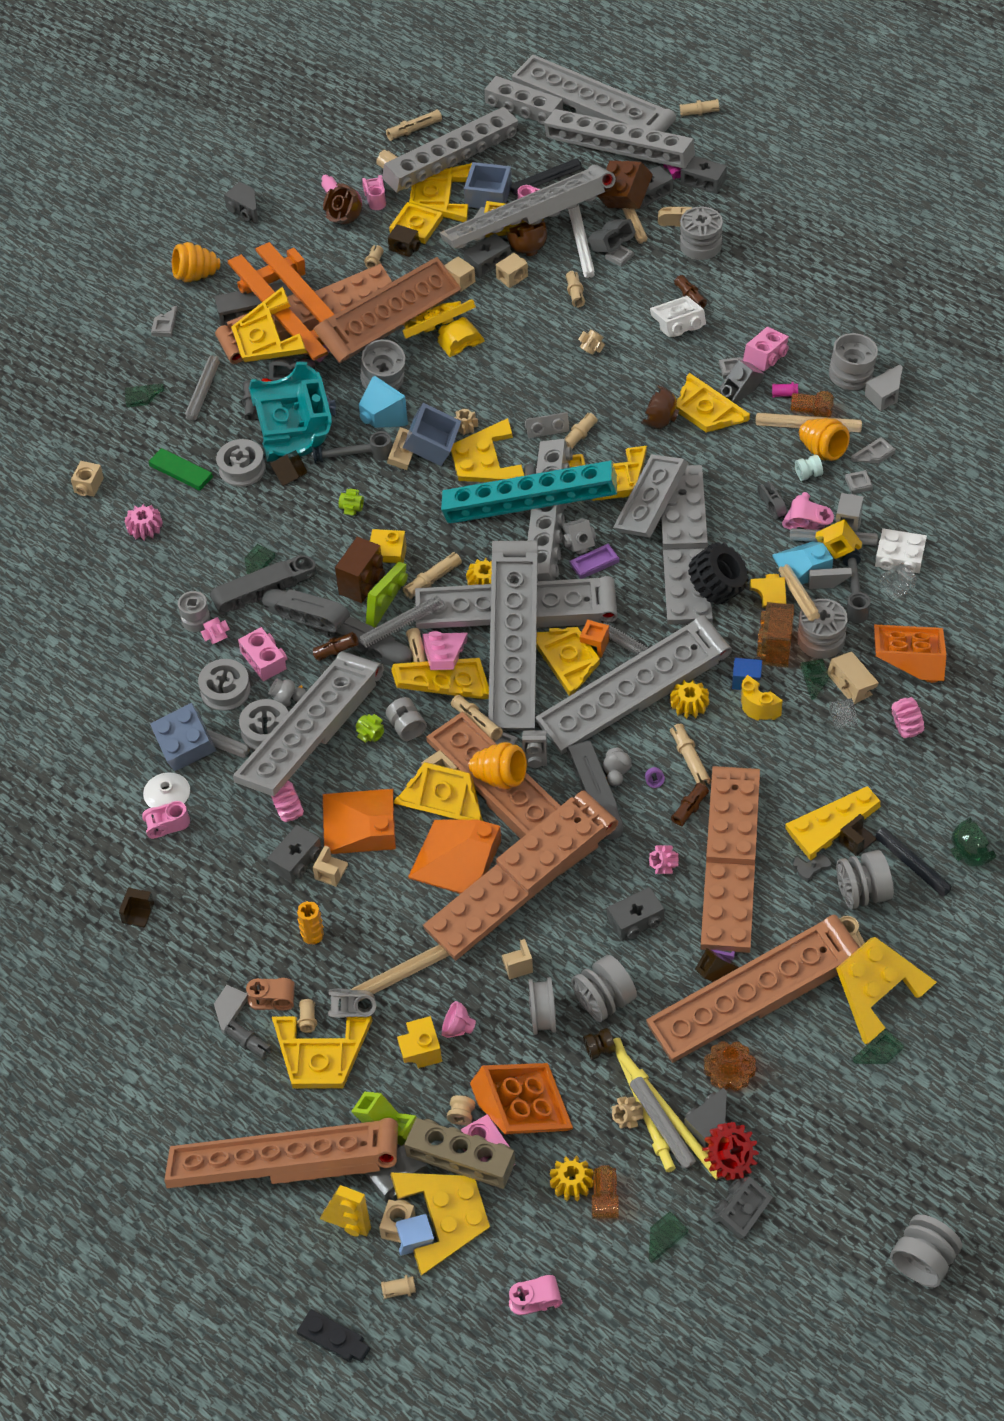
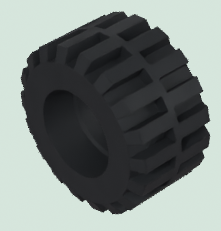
(718, 573)

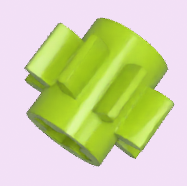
(351, 502)
(369, 728)

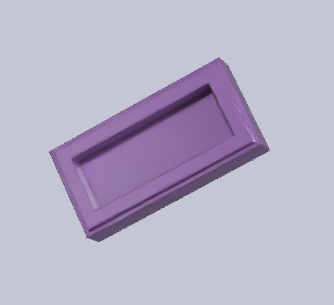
(594, 561)

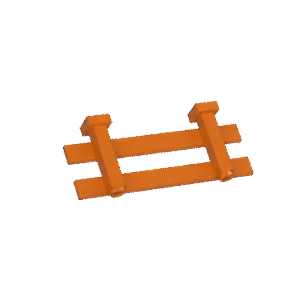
(290, 272)

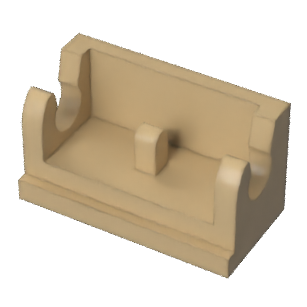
(851, 677)

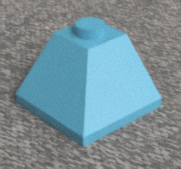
(383, 405)
(805, 558)

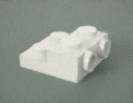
(679, 316)
(900, 547)

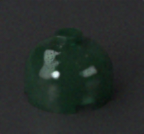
(971, 844)

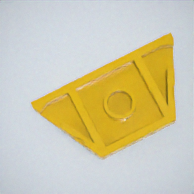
(439, 314)
(708, 407)
(567, 656)
(442, 792)

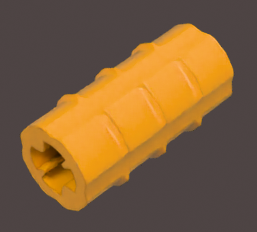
(310, 922)

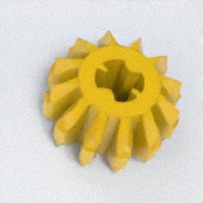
(479, 573)
(689, 699)
(561, 1178)

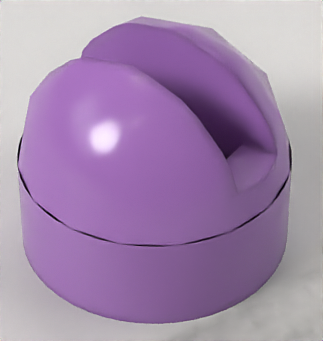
(660, 776)

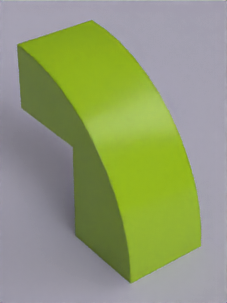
(376, 1107)

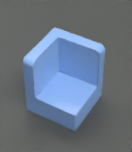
(414, 1233)

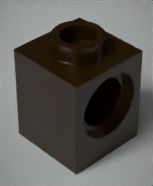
(404, 240)

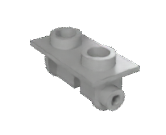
(547, 425)

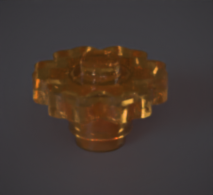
(729, 1066)

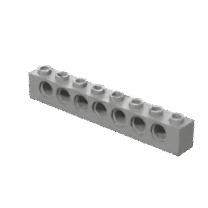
(620, 138)
(449, 149)
(547, 521)

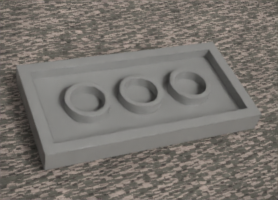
(650, 495)

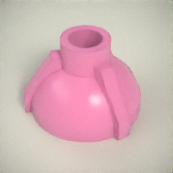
(457, 1021)

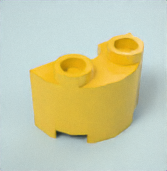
(458, 335)
(759, 704)

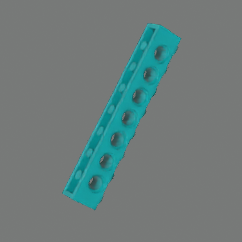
(529, 492)

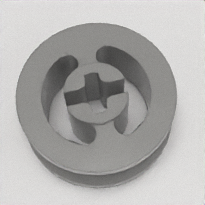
(242, 470)
(213, 679)
(252, 721)
(542, 1006)

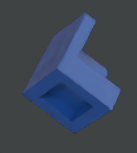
(745, 667)

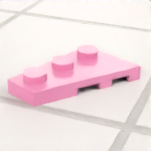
(443, 649)

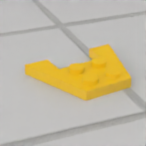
(436, 192)
(258, 334)
(476, 456)
(627, 472)
(870, 976)
(320, 1060)
(453, 1209)

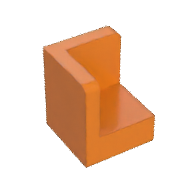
(595, 635)

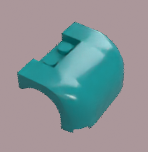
(292, 412)

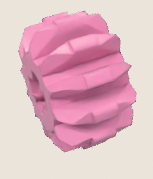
(143, 522)
(907, 717)
(288, 803)

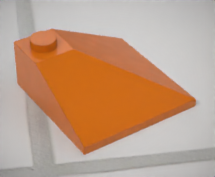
(913, 650)
(359, 821)
(456, 853)
(521, 1098)

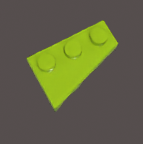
(384, 592)

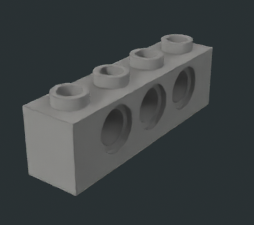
(521, 99)

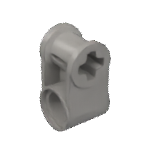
(349, 1003)

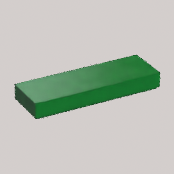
(180, 469)

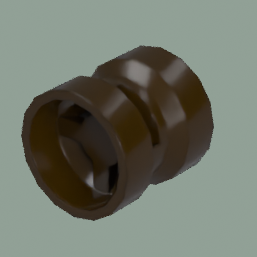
(599, 1043)

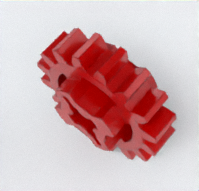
(741, 1156)

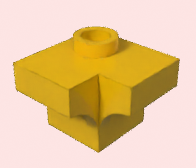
(839, 539)
(392, 544)
(770, 589)
(420, 1043)

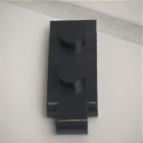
(333, 1337)

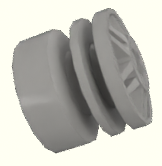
(701, 233)
(384, 360)
(852, 361)
(825, 635)
(865, 879)
(604, 988)
(926, 1250)

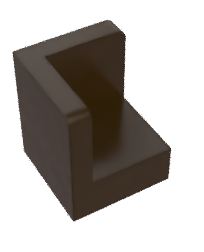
(289, 467)
(855, 836)
(136, 907)
(714, 966)

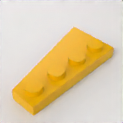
(464, 680)
(823, 825)

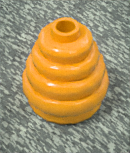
(193, 262)
(825, 438)
(500, 765)

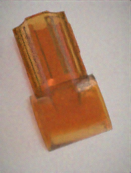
(820, 404)
(605, 1199)

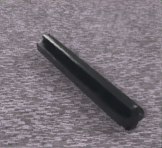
(547, 175)
(913, 861)

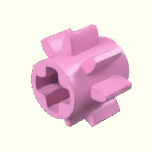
(215, 630)
(663, 859)

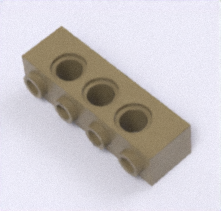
(493, 1172)

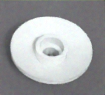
(156, 796)

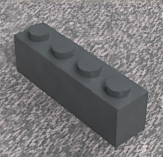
(237, 304)

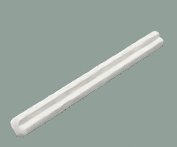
(581, 242)

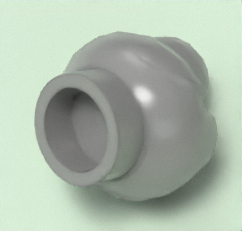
(284, 690)
(615, 765)

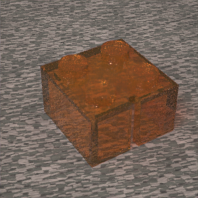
(775, 634)

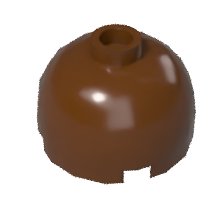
(342, 204)
(527, 237)
(661, 409)

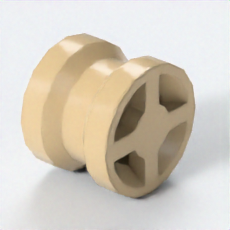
(461, 1110)

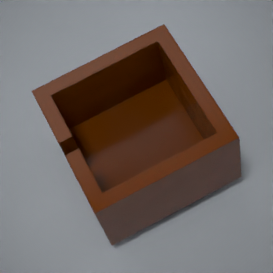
(629, 186)
(359, 569)

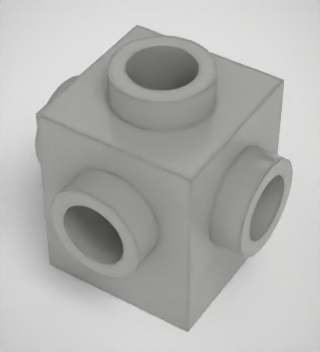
(578, 535)

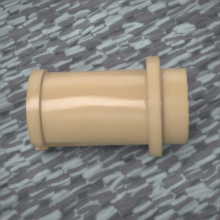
(374, 256)
(307, 1016)
(398, 1287)

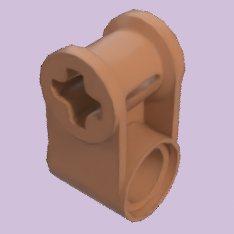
(272, 995)

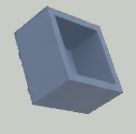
(487, 183)
(432, 434)
(183, 737)

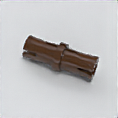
(690, 290)
(335, 646)
(689, 804)

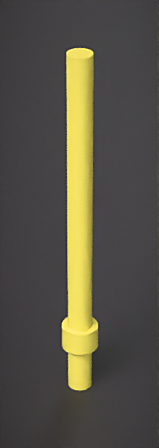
(683, 1131)
(660, 1146)

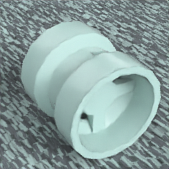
(809, 467)

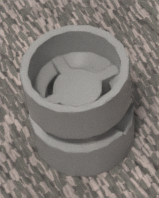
(193, 611)
(406, 719)

